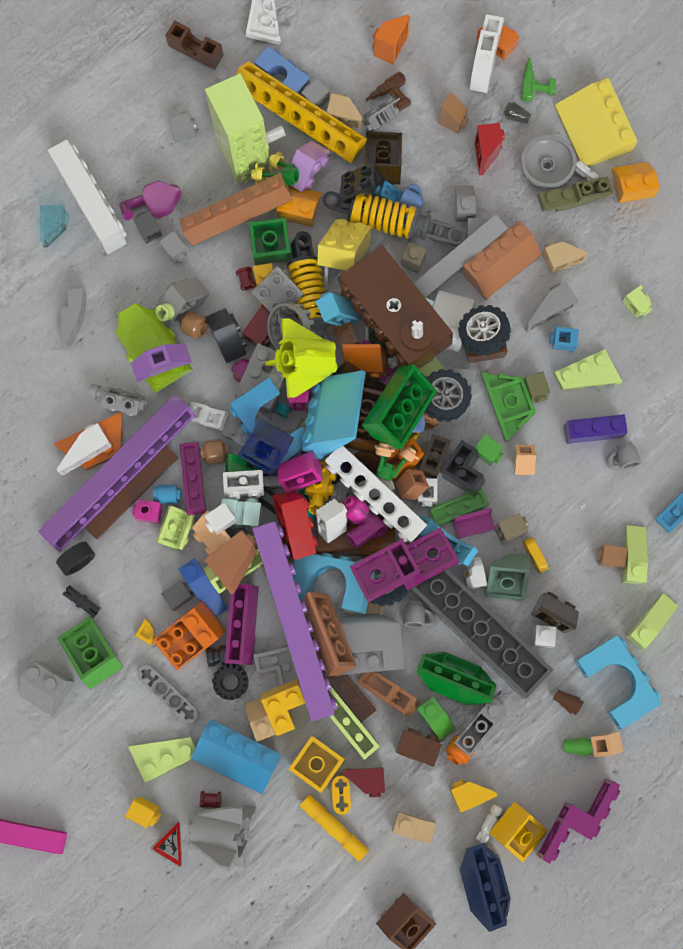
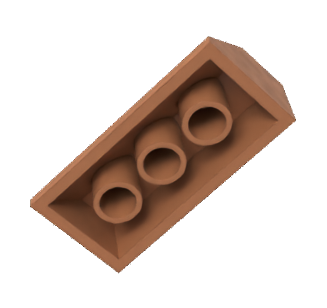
(502, 260)
(328, 634)

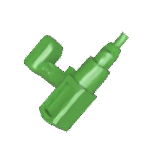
(530, 84)

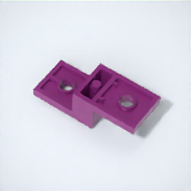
(404, 564)
(579, 821)

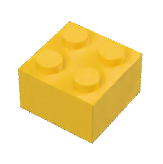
(316, 764)

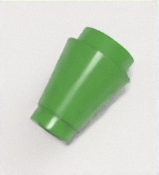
(578, 746)

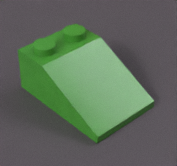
(90, 653)

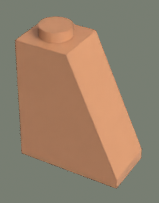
(232, 560)

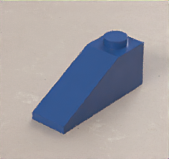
(202, 587)

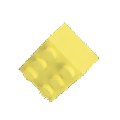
(344, 244)

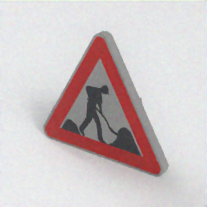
(169, 845)

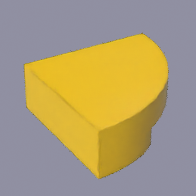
(146, 632)

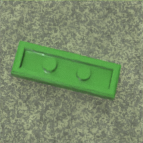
(457, 507)

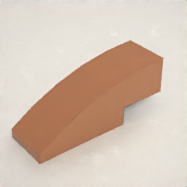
(389, 693)

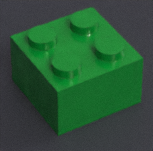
(270, 241)

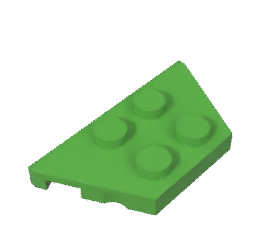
(509, 401)

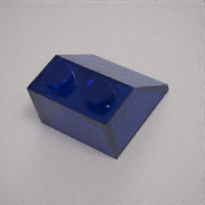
(265, 446)

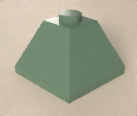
(508, 577)

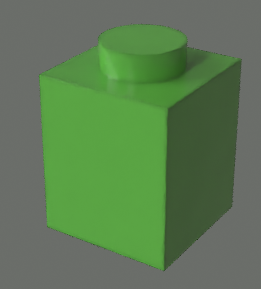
(489, 450)

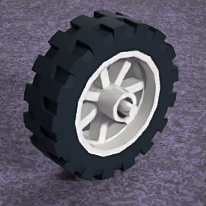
(482, 317)

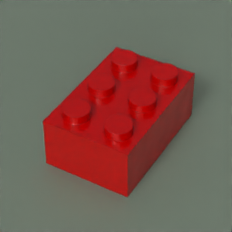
(295, 524)

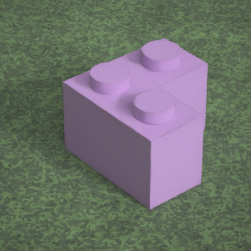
(309, 161)

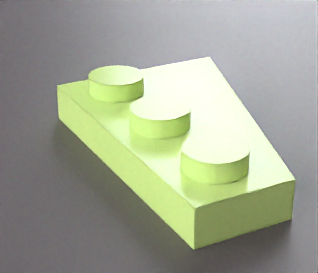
(590, 371)
(161, 757)

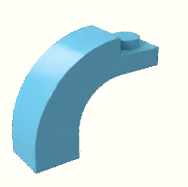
(462, 550)

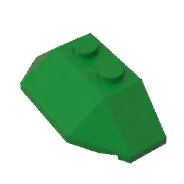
(456, 678)

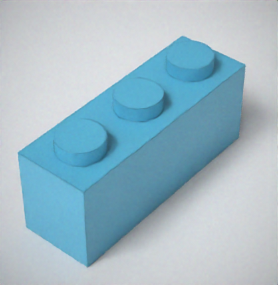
(337, 309)

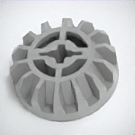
(286, 311)

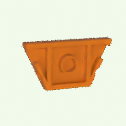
(113, 430)

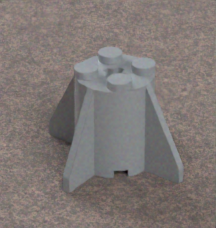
(221, 833)

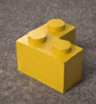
(278, 705)

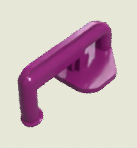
(158, 197)

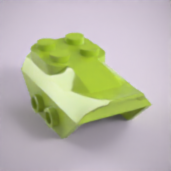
(141, 331)

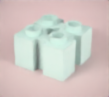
(247, 513)

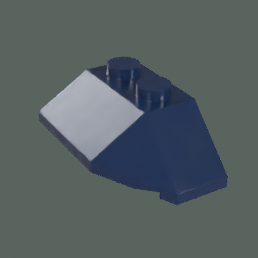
(485, 886)

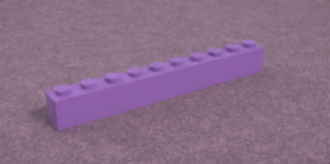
(117, 473)
(293, 621)

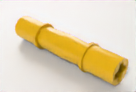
(334, 827)

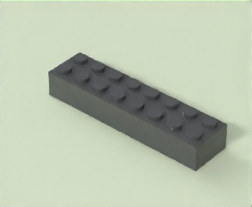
(483, 632)

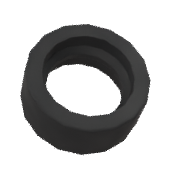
(75, 558)

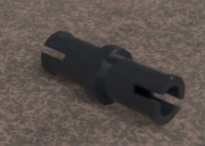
(81, 601)

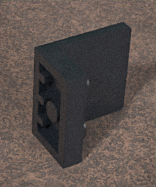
(360, 181)

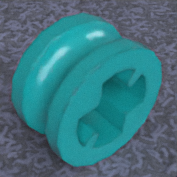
(282, 410)

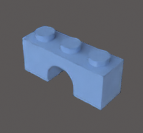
(273, 63)

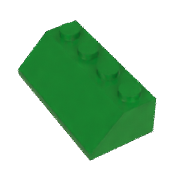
(400, 407)

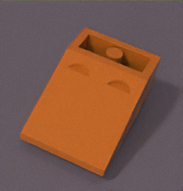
(189, 635)

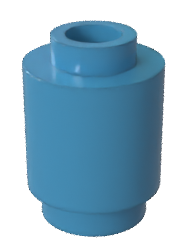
(167, 494)

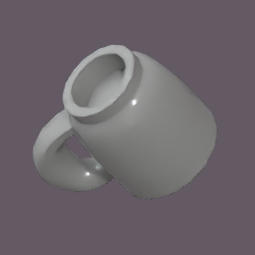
(627, 457)
(415, 615)

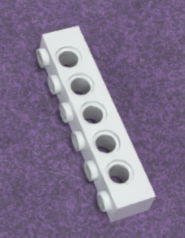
(334, 465)

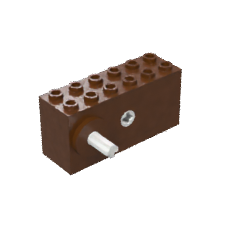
(395, 309)

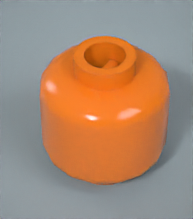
(455, 754)

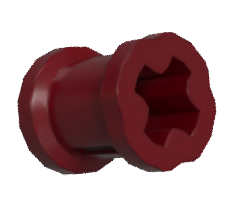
(245, 278)
(210, 800)

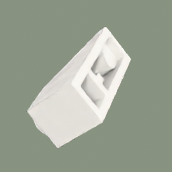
(87, 446)

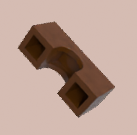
(206, 51)

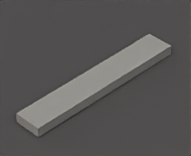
(460, 255)

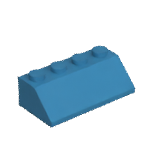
(235, 756)

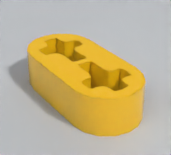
(535, 555)
(346, 795)

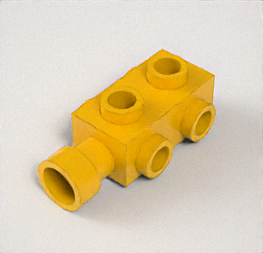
(321, 490)

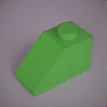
(436, 718)

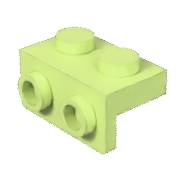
(175, 528)

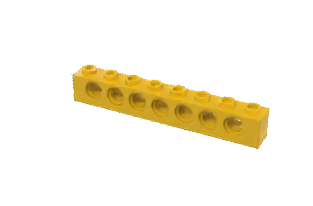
(302, 113)

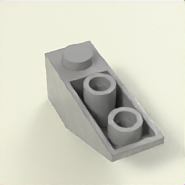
(480, 726)

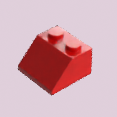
(488, 144)

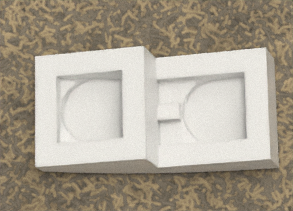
(209, 416)

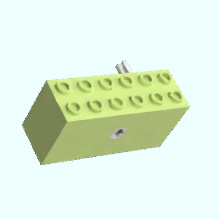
(240, 127)

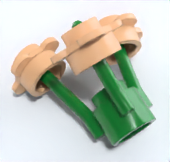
(385, 470)

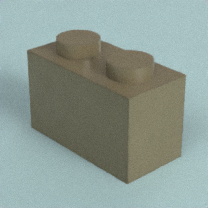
(511, 528)

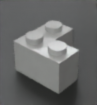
(183, 296)

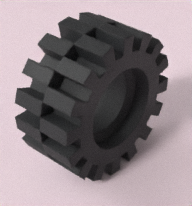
(218, 681)

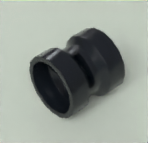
(215, 655)

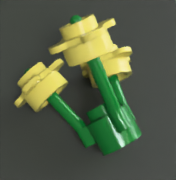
(276, 162)

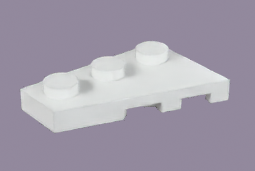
(263, 22)

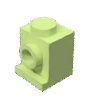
(638, 302)

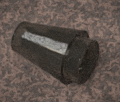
(516, 113)

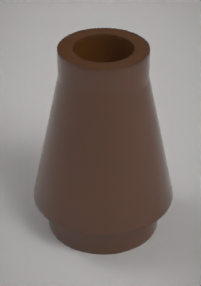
(568, 701)

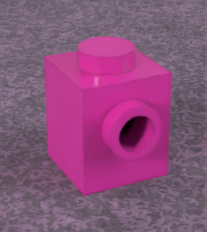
(147, 511)

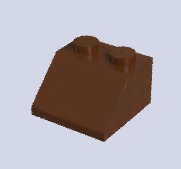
(405, 923)

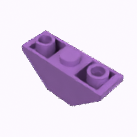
(160, 360)

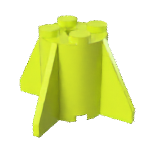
(303, 358)

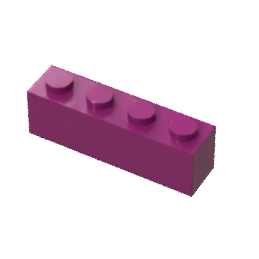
(242, 625)

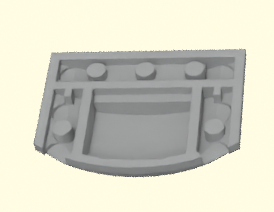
(373, 642)

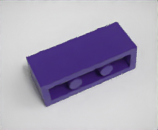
(595, 428)

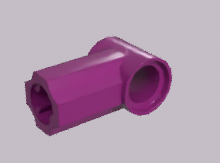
(370, 528)

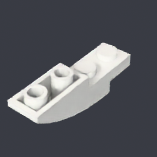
(486, 53)

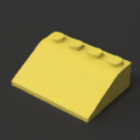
(596, 123)

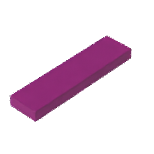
(192, 478)

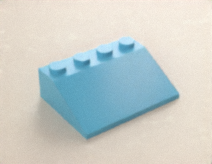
(333, 413)

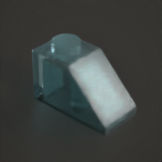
(52, 223)

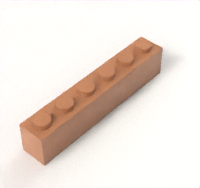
(236, 209)

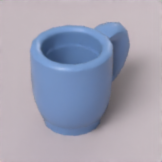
(411, 198)

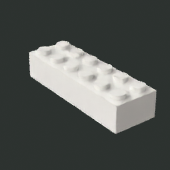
(88, 196)

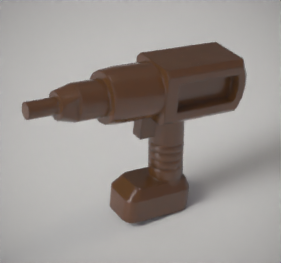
(392, 87)

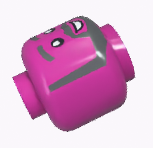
(356, 509)

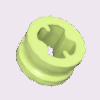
(160, 312)

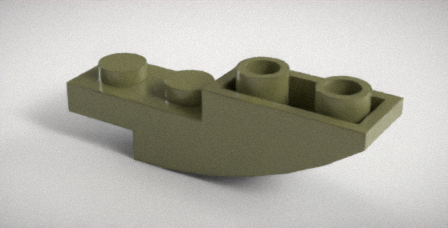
(575, 195)

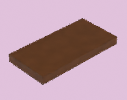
(342, 544)

